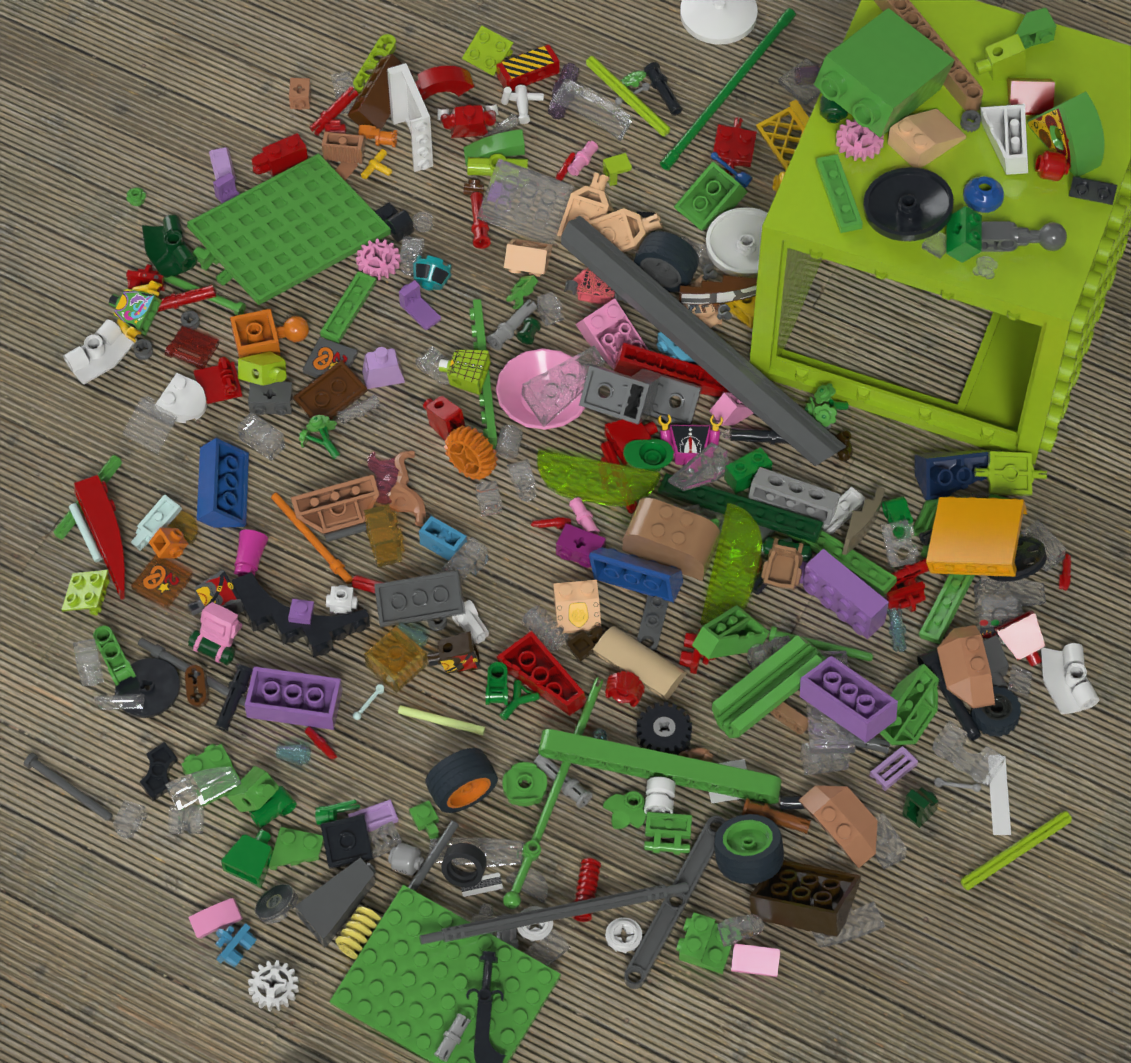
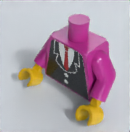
(689, 439)

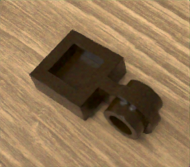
(582, 645)

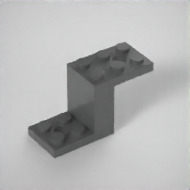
(639, 395)

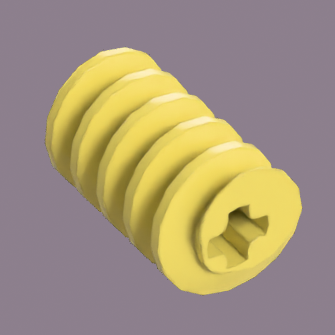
(356, 931)

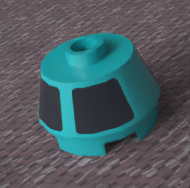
(431, 272)

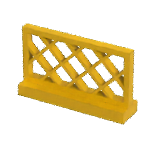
(798, 116)

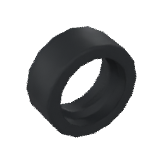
(458, 877)

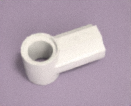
(471, 622)

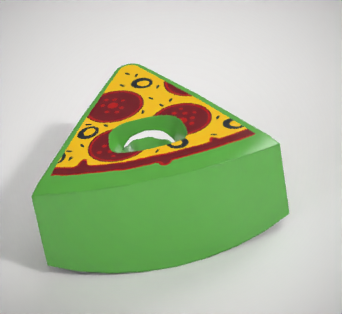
(1080, 133)

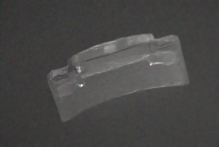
(594, 107)

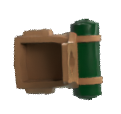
(784, 563)

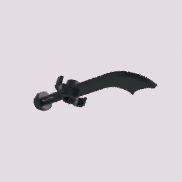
(482, 1047)

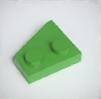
(295, 847)

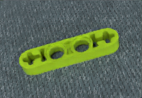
(371, 63)

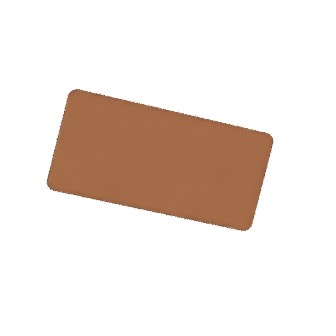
(346, 169)

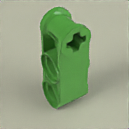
(118, 665)

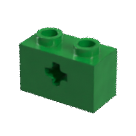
(964, 234)
(743, 470)

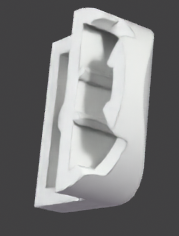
(183, 399)

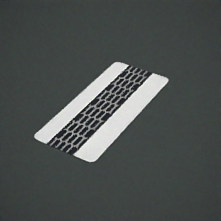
(488, 883)

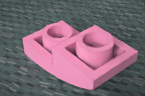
(215, 917)

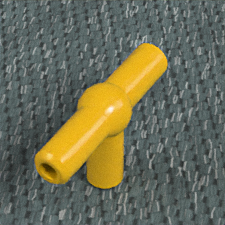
(374, 164)

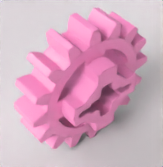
(849, 137)
(378, 259)

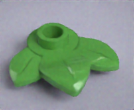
(625, 813)

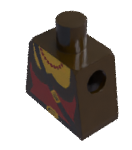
(456, 654)

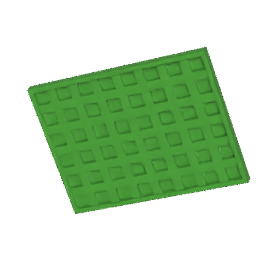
(288, 228)
(419, 989)

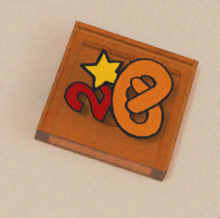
(161, 581)

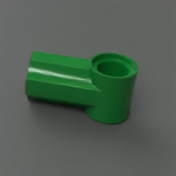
(279, 804)

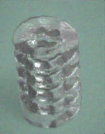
(544, 630)

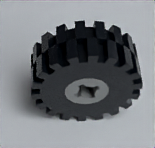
(669, 740)

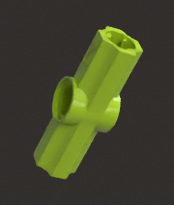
(486, 166)

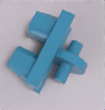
(242, 937)

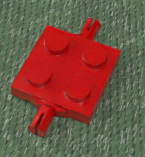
(735, 144)

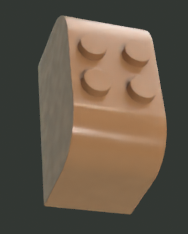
(672, 537)

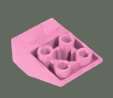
(608, 330)

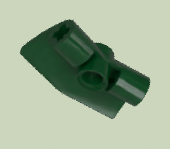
(167, 248)

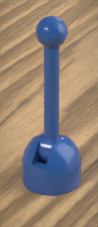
(742, 177)

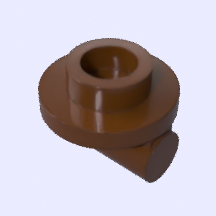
(472, 186)

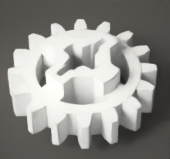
(282, 989)

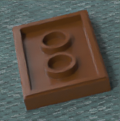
(330, 392)

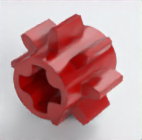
(335, 126)

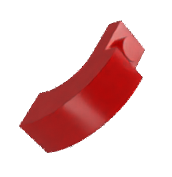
(444, 79)

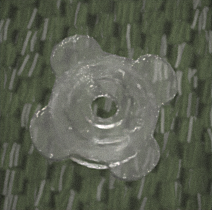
(985, 262)

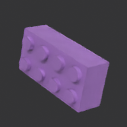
(845, 594)
(293, 698)
(848, 699)

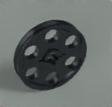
(1025, 556)

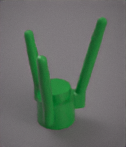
(329, 813)

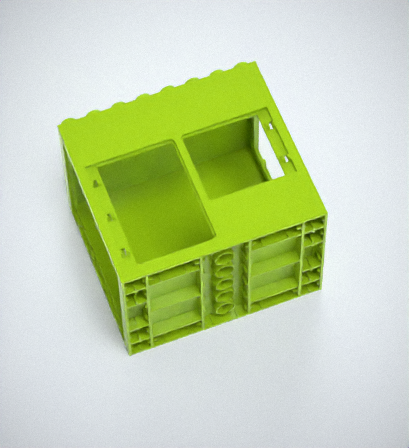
(1038, 297)

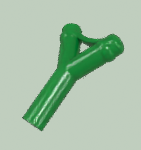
(518, 699)

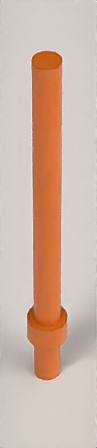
(335, 564)

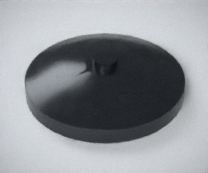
(908, 204)

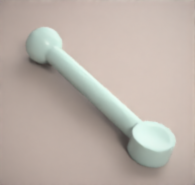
(379, 690)

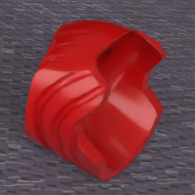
(625, 688)

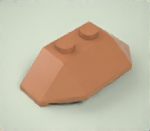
(336, 505)
(966, 667)
(844, 820)

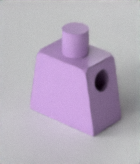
(382, 368)

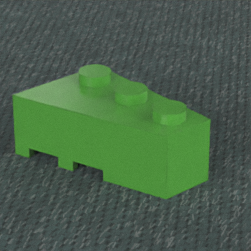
(730, 634)

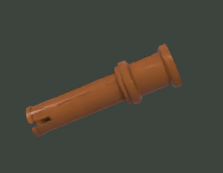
(780, 818)

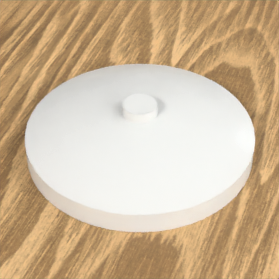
(719, 19)
(735, 241)

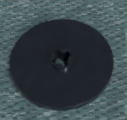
(163, 684)

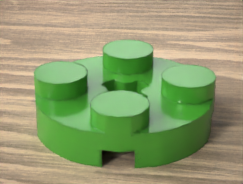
(524, 796)

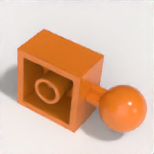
(257, 333)

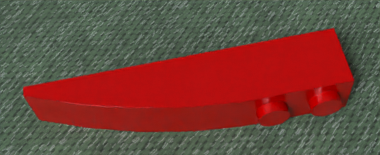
(633, 359)
(104, 527)

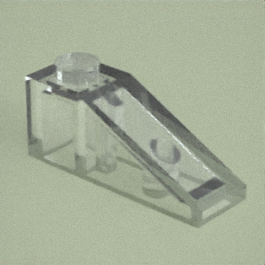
(702, 469)

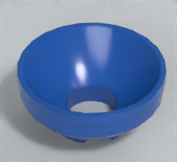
(982, 200)

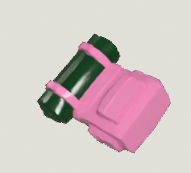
(216, 634)

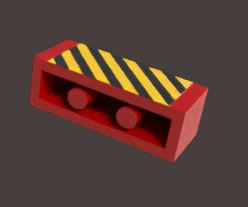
(528, 67)

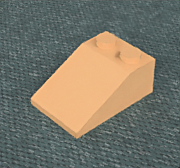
(924, 137)

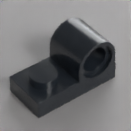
(398, 222)

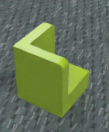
(616, 165)

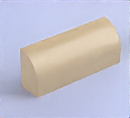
(632, 656)

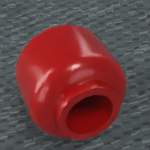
(1051, 165)

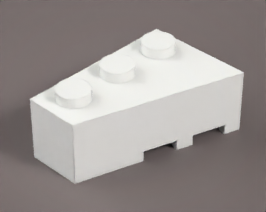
(1008, 136)

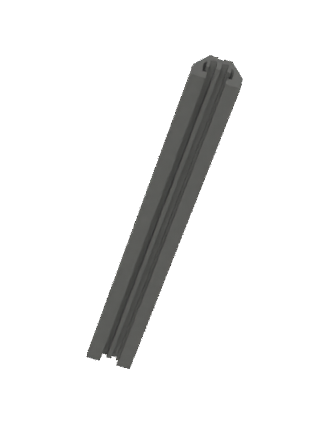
(700, 342)

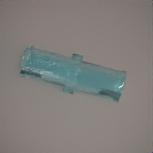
(897, 629)

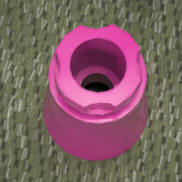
(249, 552)

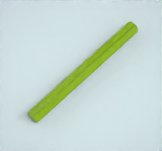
(628, 96)
(1016, 850)

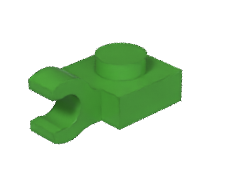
(522, 288)
(425, 818)

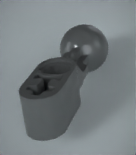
(1007, 236)

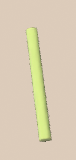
(442, 720)

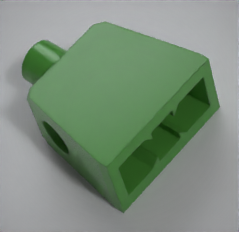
(255, 787)

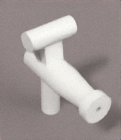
(521, 97)

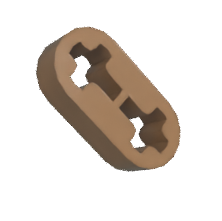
(790, 718)

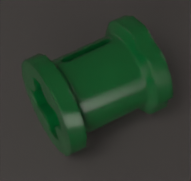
(536, 326)

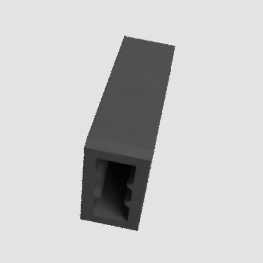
(336, 900)

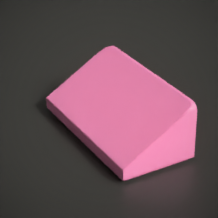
(755, 960)

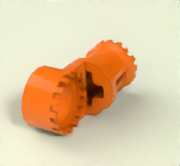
(380, 137)

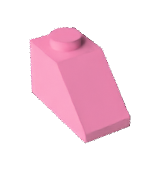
(730, 409)

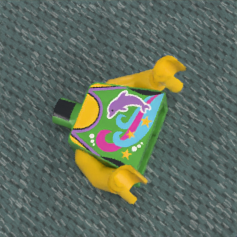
(136, 309)

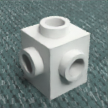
(341, 600)

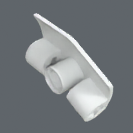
(91, 363)
(1068, 692)

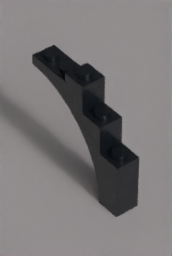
(264, 611)

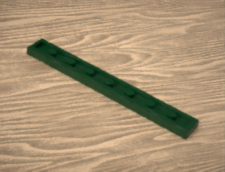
(763, 514)

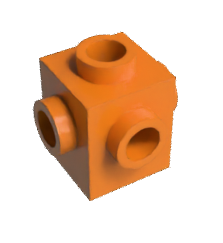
(168, 543)

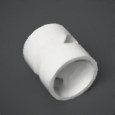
(659, 795)

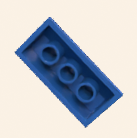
(222, 485)
(636, 573)

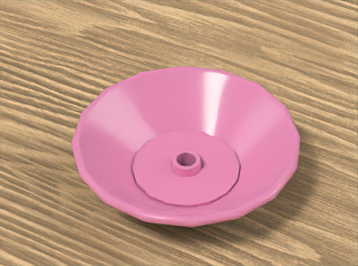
(521, 370)

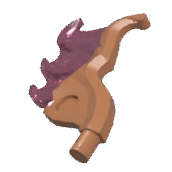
(393, 488)

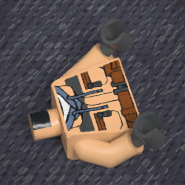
(710, 313)

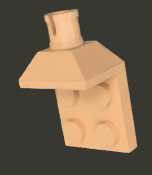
(588, 202)
(626, 228)

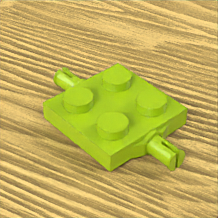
(1010, 473)

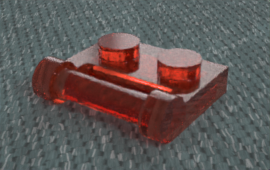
(194, 343)

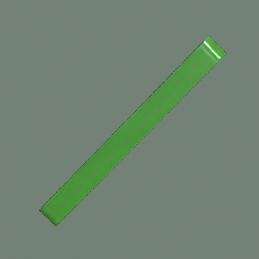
(651, 763)

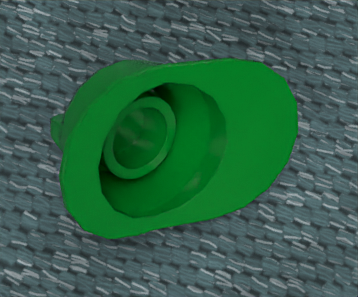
(648, 454)

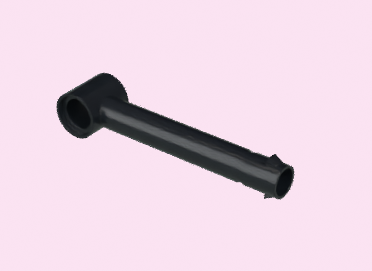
(932, 661)

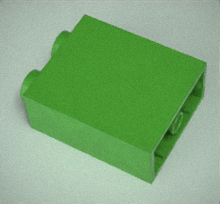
(883, 72)

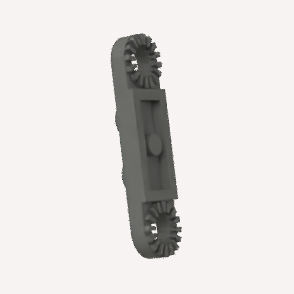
(653, 621)

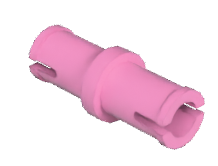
(582, 158)
(583, 516)

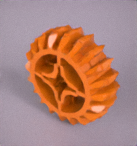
(470, 452)

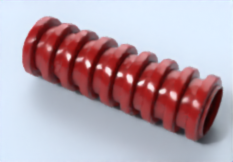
(587, 884)

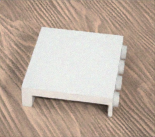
(408, 107)

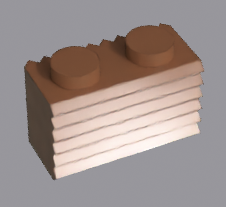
(343, 147)

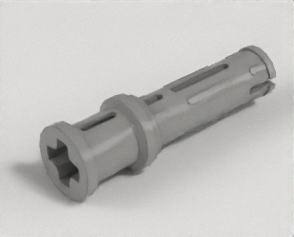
(506, 329)
(569, 788)

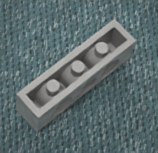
(794, 495)

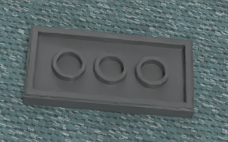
(419, 599)

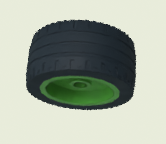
(749, 849)

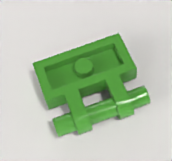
(668, 826)

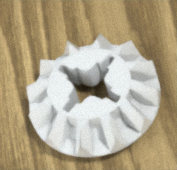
(630, 927)
(535, 933)

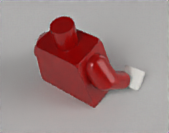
(468, 120)

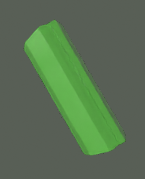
(765, 687)

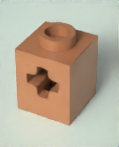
(300, 97)

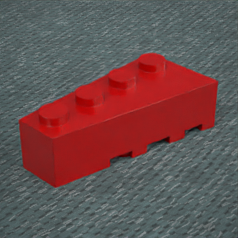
(540, 671)

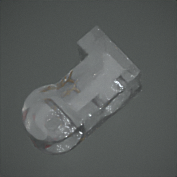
(740, 927)

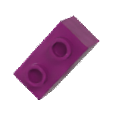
(577, 545)

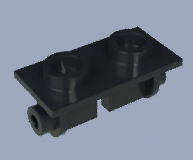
(1093, 190)

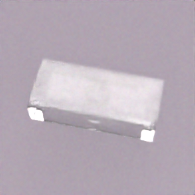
(119, 701)

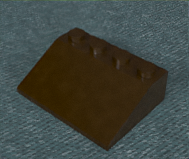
(806, 898)

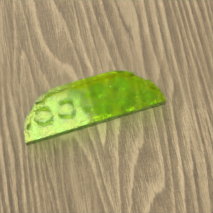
(595, 480)
(734, 564)

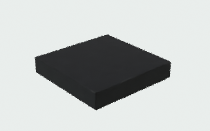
(347, 841)

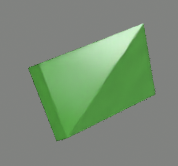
(926, 517)

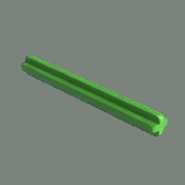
(104, 475)

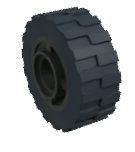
(998, 722)

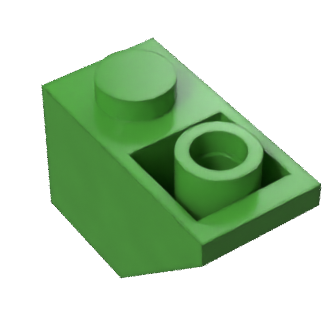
(1036, 28)

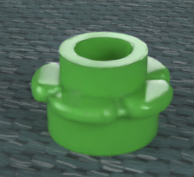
(136, 200)

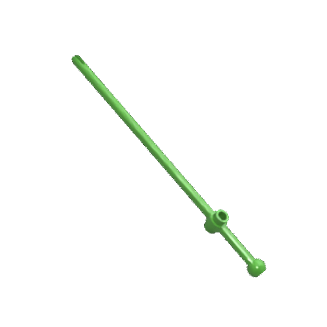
(532, 849)

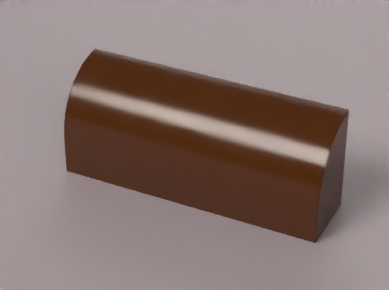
(373, 102)

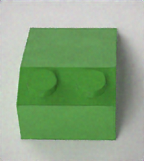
(710, 197)

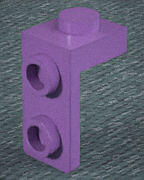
(225, 188)
(416, 307)

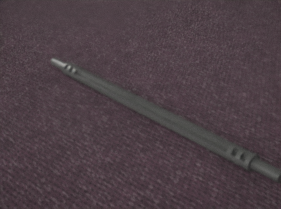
(553, 913)

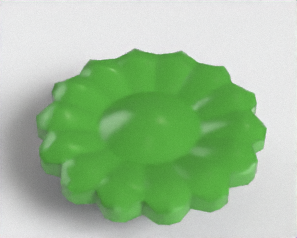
(633, 78)

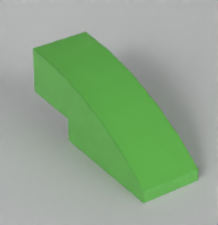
(506, 143)

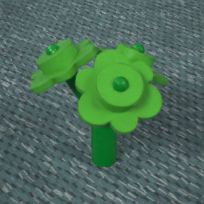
(826, 412)
(320, 424)

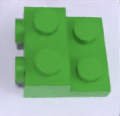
(213, 757)
(703, 944)

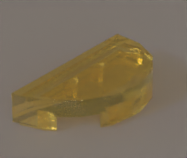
(186, 525)

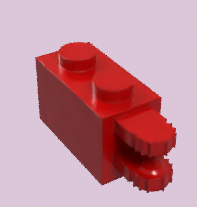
(280, 156)

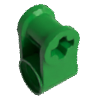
(895, 510)
(497, 687)

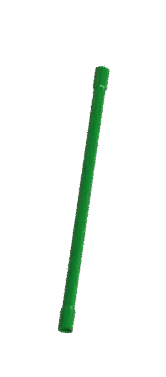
(673, 155)

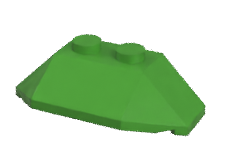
(916, 706)

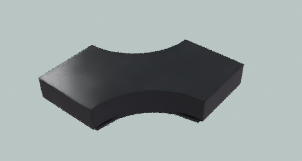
(161, 761)

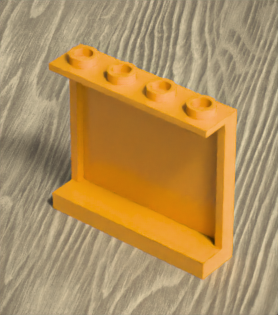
(975, 536)

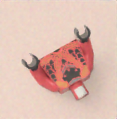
(591, 288)

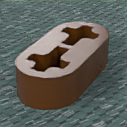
(191, 686)

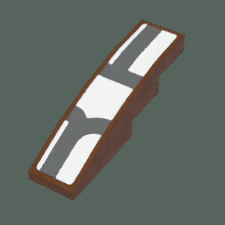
(711, 292)

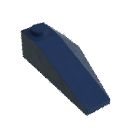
(947, 472)

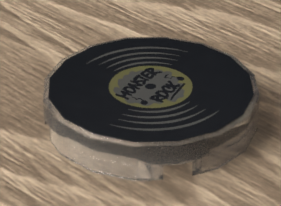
(276, 903)

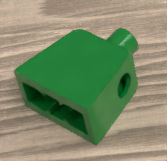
(249, 858)

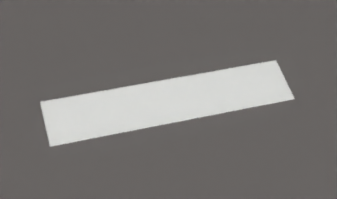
(1000, 803)

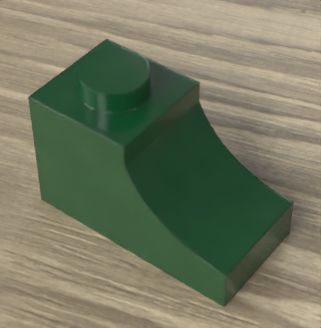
(920, 806)

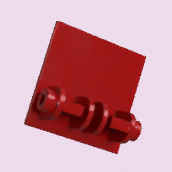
(219, 381)

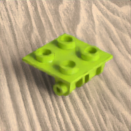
(487, 50)
(86, 591)

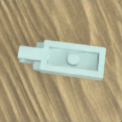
(158, 517)

